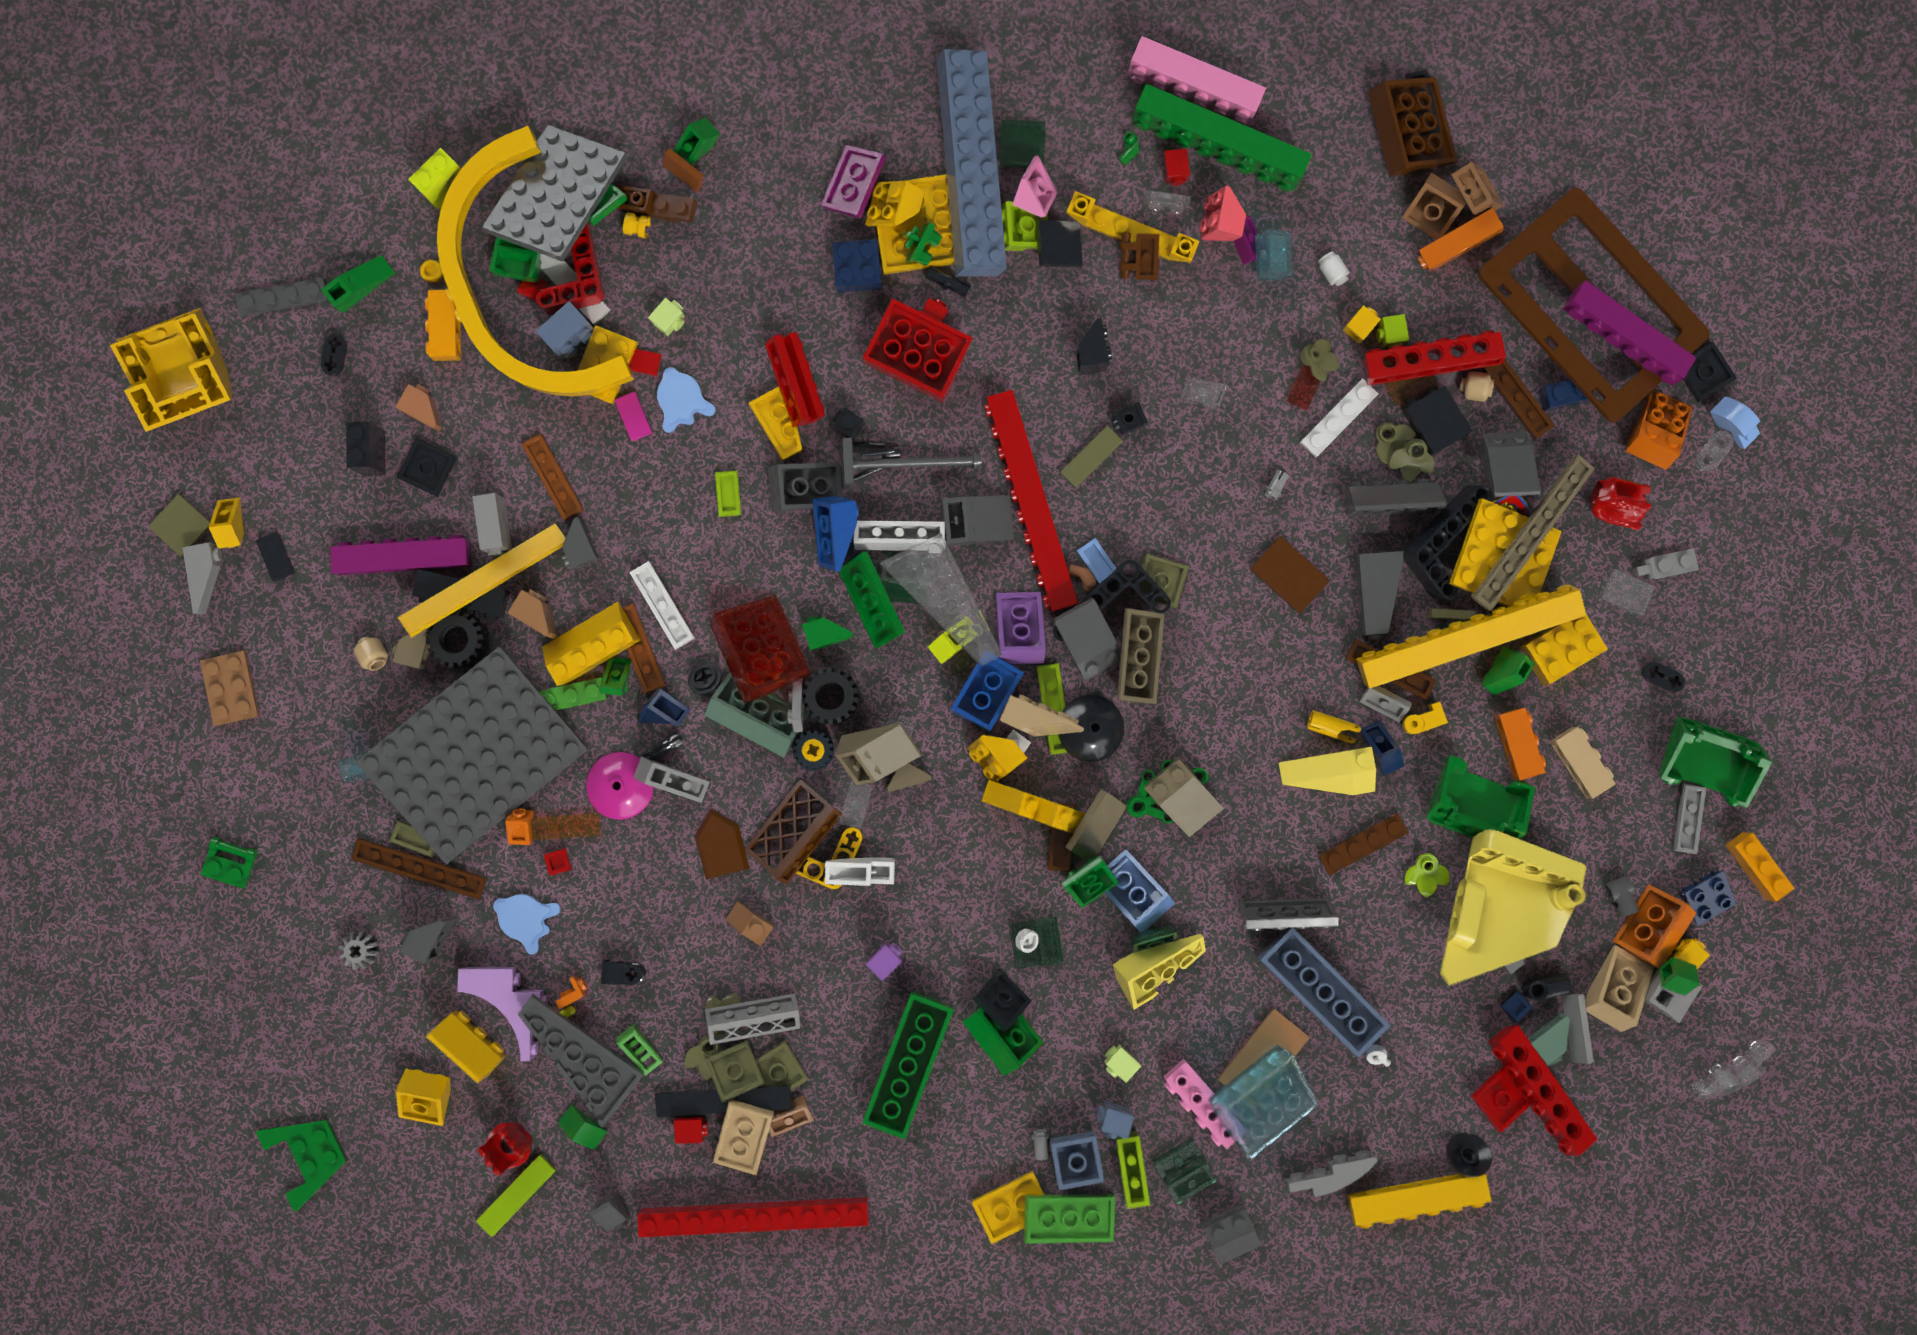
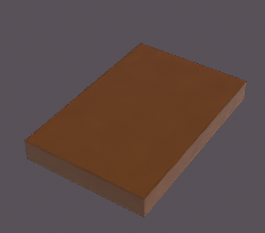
(1289, 575)

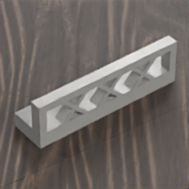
(752, 1015)

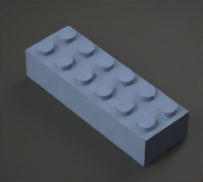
(1323, 991)

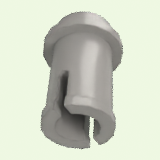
(1276, 485)
(1040, 1144)

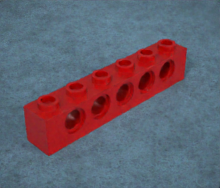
(1489, 341)
(1566, 1115)

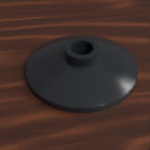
(1475, 1149)

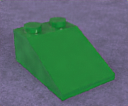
(1089, 881)

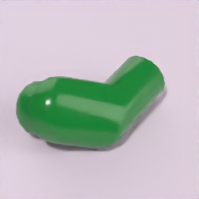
(1131, 148)

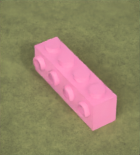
(1195, 1097)

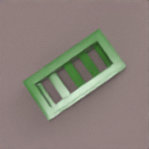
(645, 1044)

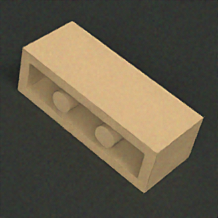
(1583, 762)

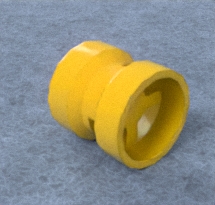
(636, 225)

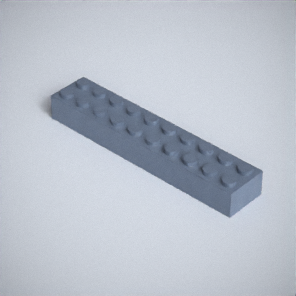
(971, 163)

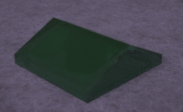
(1153, 937)

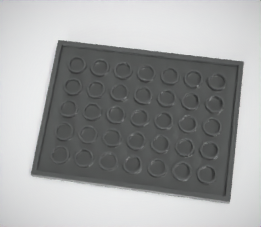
(472, 755)

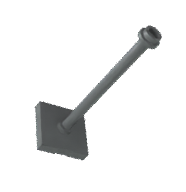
(851, 463)

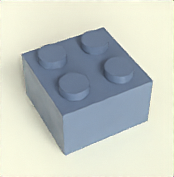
(566, 331)
(1076, 1160)

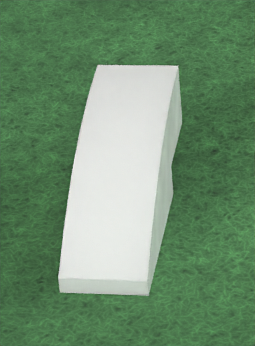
(860, 871)

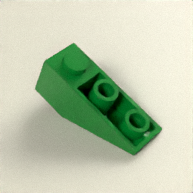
(357, 283)

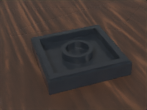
(1059, 243)
(1708, 372)
(427, 467)
(1002, 1000)

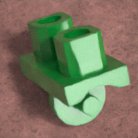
(917, 252)

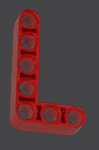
(584, 283)

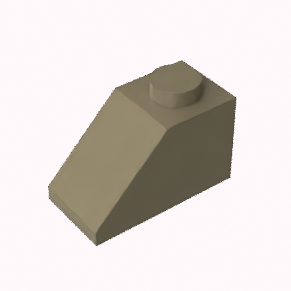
(413, 650)

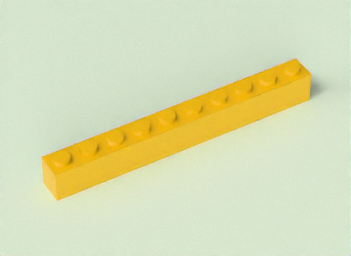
(1471, 636)

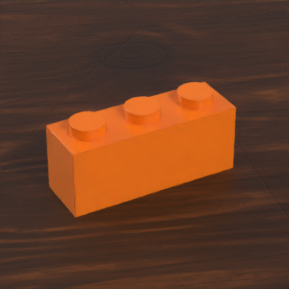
(1520, 744)

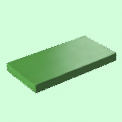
(1069, 1218)

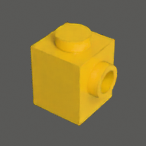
(1690, 951)

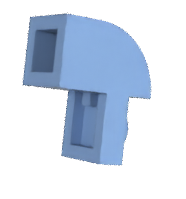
(1737, 419)

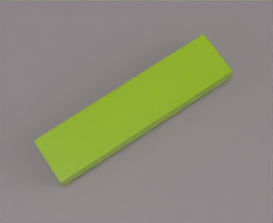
(1053, 697)
(516, 1195)

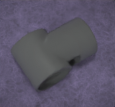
(1621, 893)

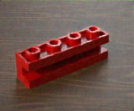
(794, 379)

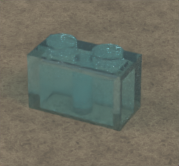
(1273, 255)

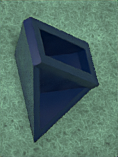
(663, 709)

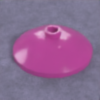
(620, 803)

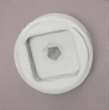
(1027, 940)

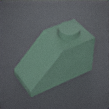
(1552, 1039)

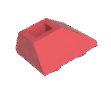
(1223, 217)

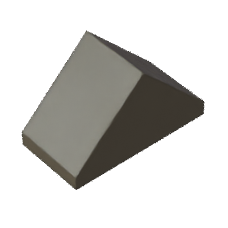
(907, 776)

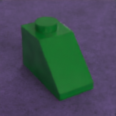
(696, 140)
(823, 633)

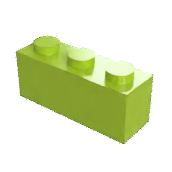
(1132, 1171)

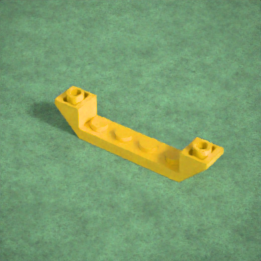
(1112, 224)

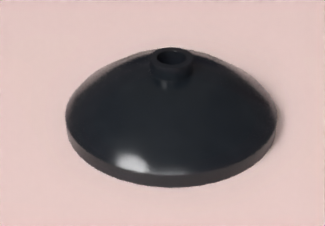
(1091, 745)

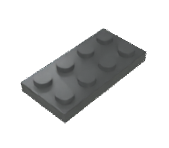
(1288, 913)

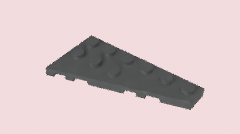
(586, 1063)

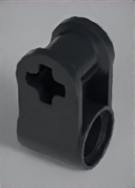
(618, 973)

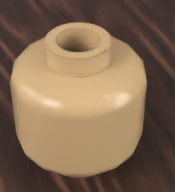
(1477, 386)
(370, 653)

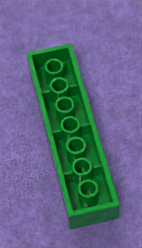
(1220, 138)

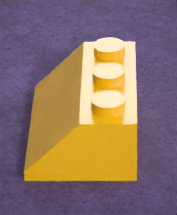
(467, 1045)

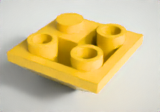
(894, 203)
(996, 756)

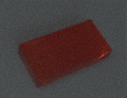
(1303, 389)

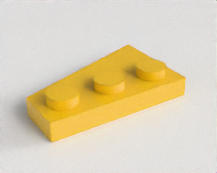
(775, 422)

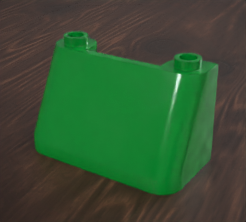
(1714, 760)
(1478, 804)

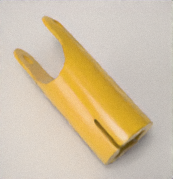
(1331, 726)

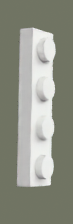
(1339, 418)
(662, 605)

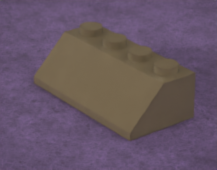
(1140, 656)

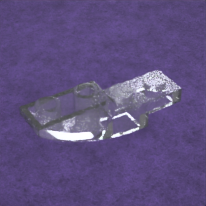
(1728, 1079)

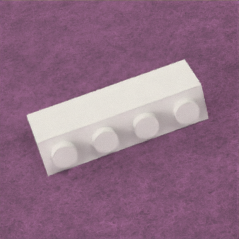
(894, 534)

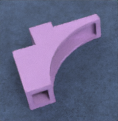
(499, 988)

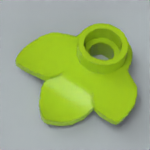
(1427, 878)

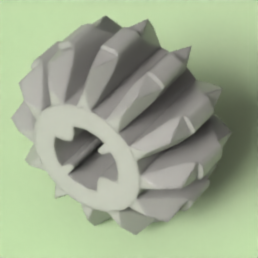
(367, 952)

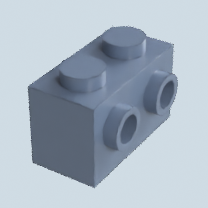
(1114, 1120)

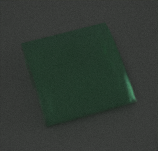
(1021, 142)
(1048, 947)
(1190, 1179)

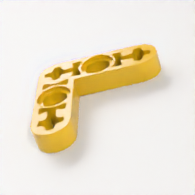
(855, 844)

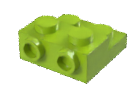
(1019, 228)

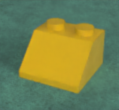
(423, 1096)

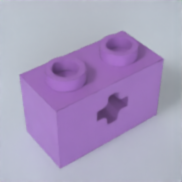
(885, 960)

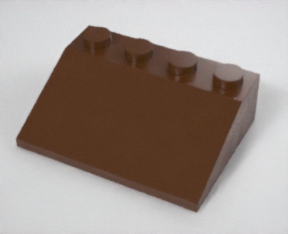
(1400, 128)

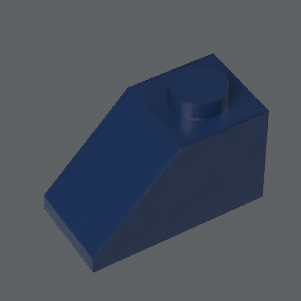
(1385, 750)

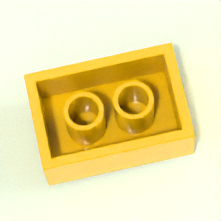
(1563, 649)

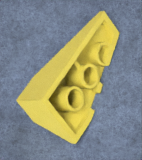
(1339, 772)
(1147, 969)

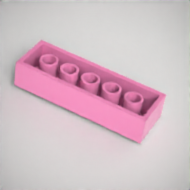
(1195, 81)

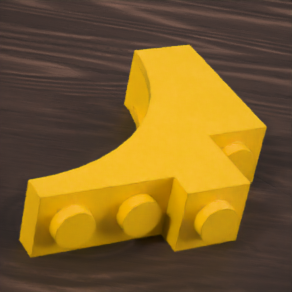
(1032, 807)

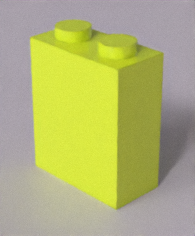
(435, 177)

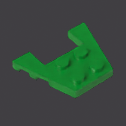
(315, 1152)

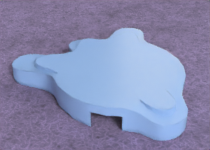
(680, 399)
(524, 919)

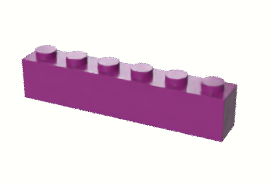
(1629, 333)
(400, 556)

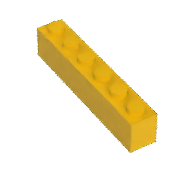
(1417, 1198)

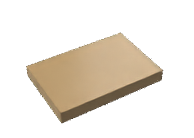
(743, 1137)

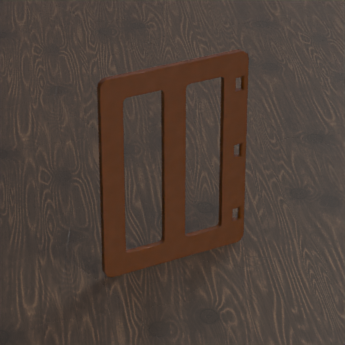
(1538, 240)

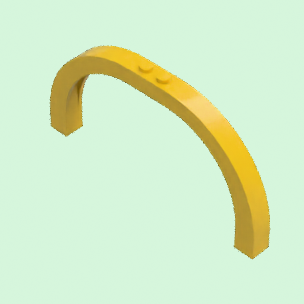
(457, 202)

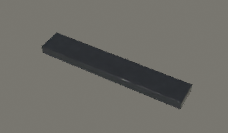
(709, 1101)

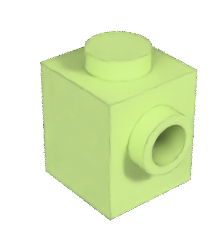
(668, 316)
(1121, 1063)

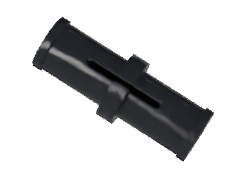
(948, 281)

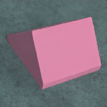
(1035, 190)

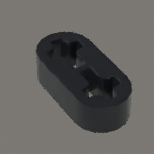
(339, 355)
(1660, 681)

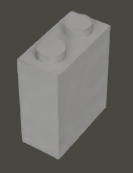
(492, 524)

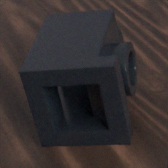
(1139, 419)

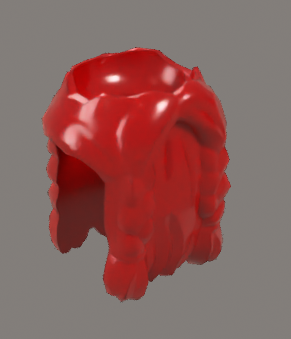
(1620, 502)
(517, 1139)

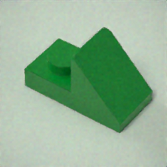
(616, 676)

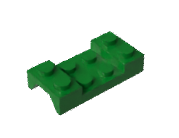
(515, 261)

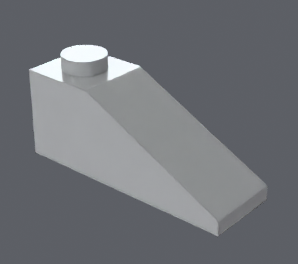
(202, 569)
(671, 779)

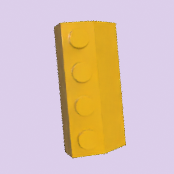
(589, 644)

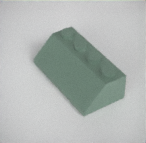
(758, 720)

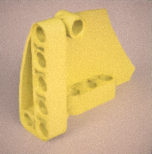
(1509, 905)

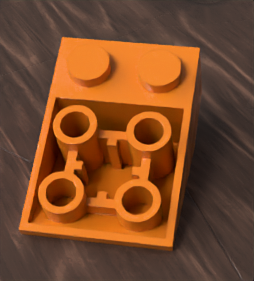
(1659, 430)

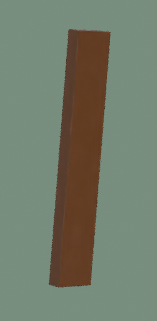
(419, 868)

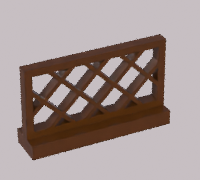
(802, 846)

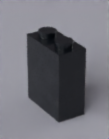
(1436, 419)
(365, 448)

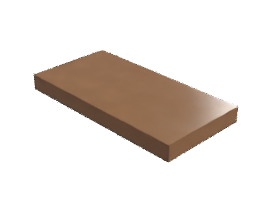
(1272, 1031)

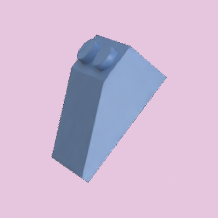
(1137, 892)

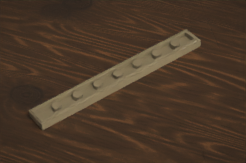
(1532, 532)

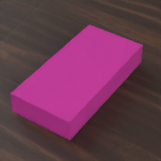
(633, 416)

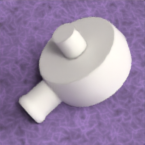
(1377, 1055)

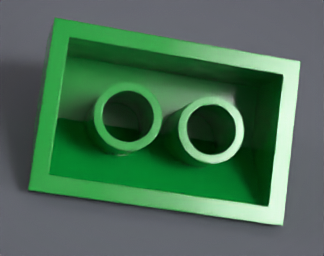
(1005, 1049)

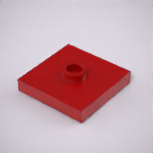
(1500, 1100)

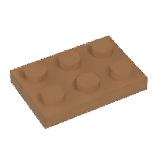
(229, 688)

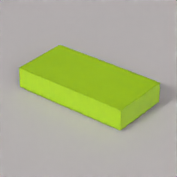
(728, 493)

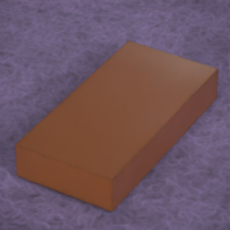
(683, 170)

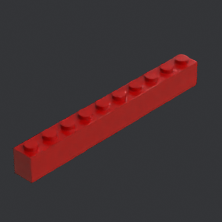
(1031, 500)
(753, 1217)

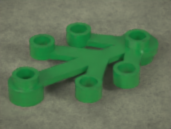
(1147, 801)

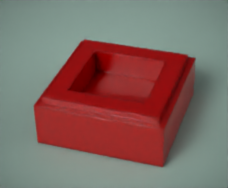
(557, 861)

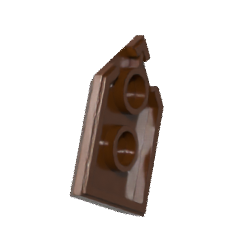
(720, 846)

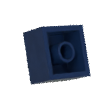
(856, 265)

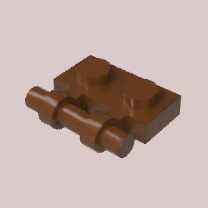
(1147, 256)

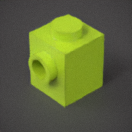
(1392, 331)

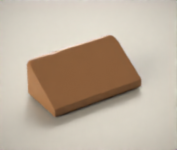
(791, 1118)

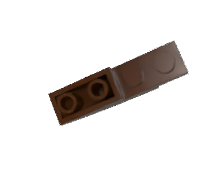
(657, 205)

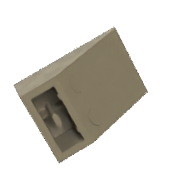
(876, 752)

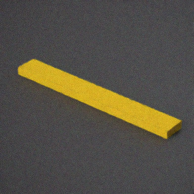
(482, 580)

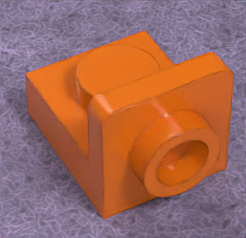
(519, 827)
(570, 996)

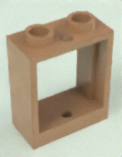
(1482, 193)

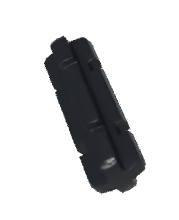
(663, 747)

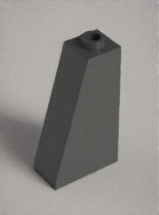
(1377, 590)

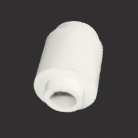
(1334, 269)

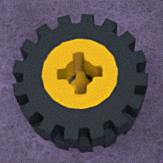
(821, 748)

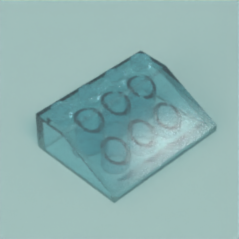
(1264, 1101)

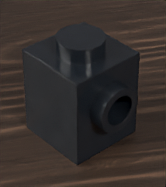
(848, 423)

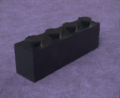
(492, 603)

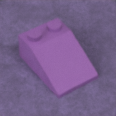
(1020, 627)

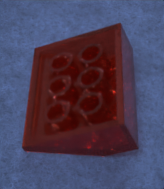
(758, 647)

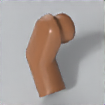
(1085, 575)

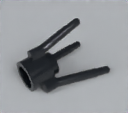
(887, 451)

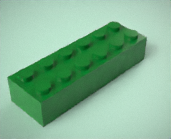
(908, 1064)

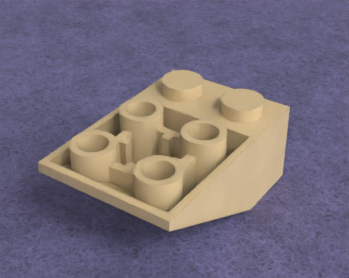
(1037, 718)

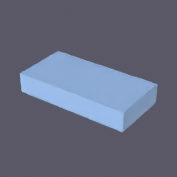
(1096, 560)

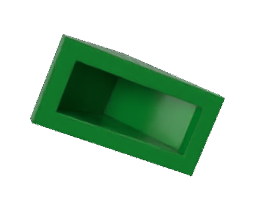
(581, 1128)

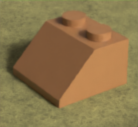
(1435, 207)
(534, 612)

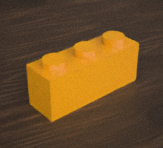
(442, 327)
(1759, 866)

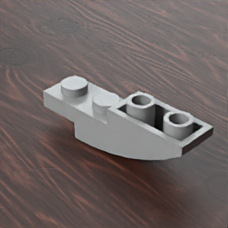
(1341, 1172)

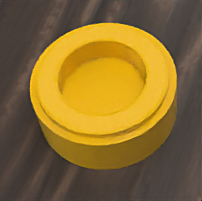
(431, 271)

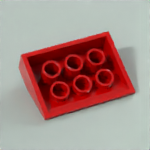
(917, 350)

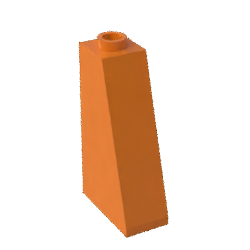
(1461, 240)

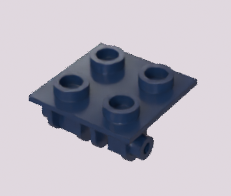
(1709, 896)

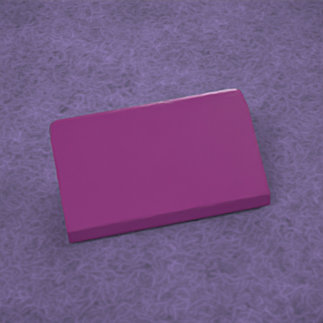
(1247, 244)

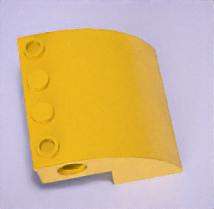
(173, 369)

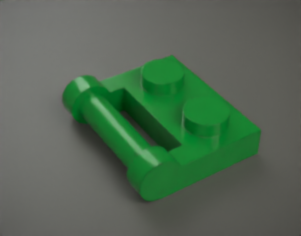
(226, 869)

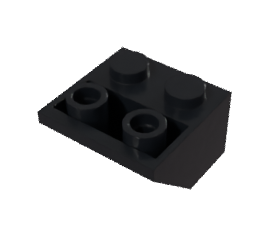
(1092, 351)

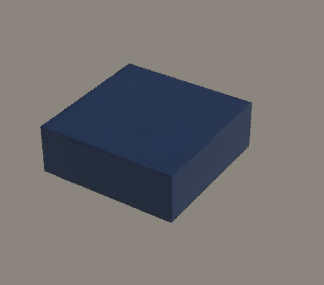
(1515, 1006)

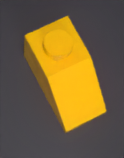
(227, 523)

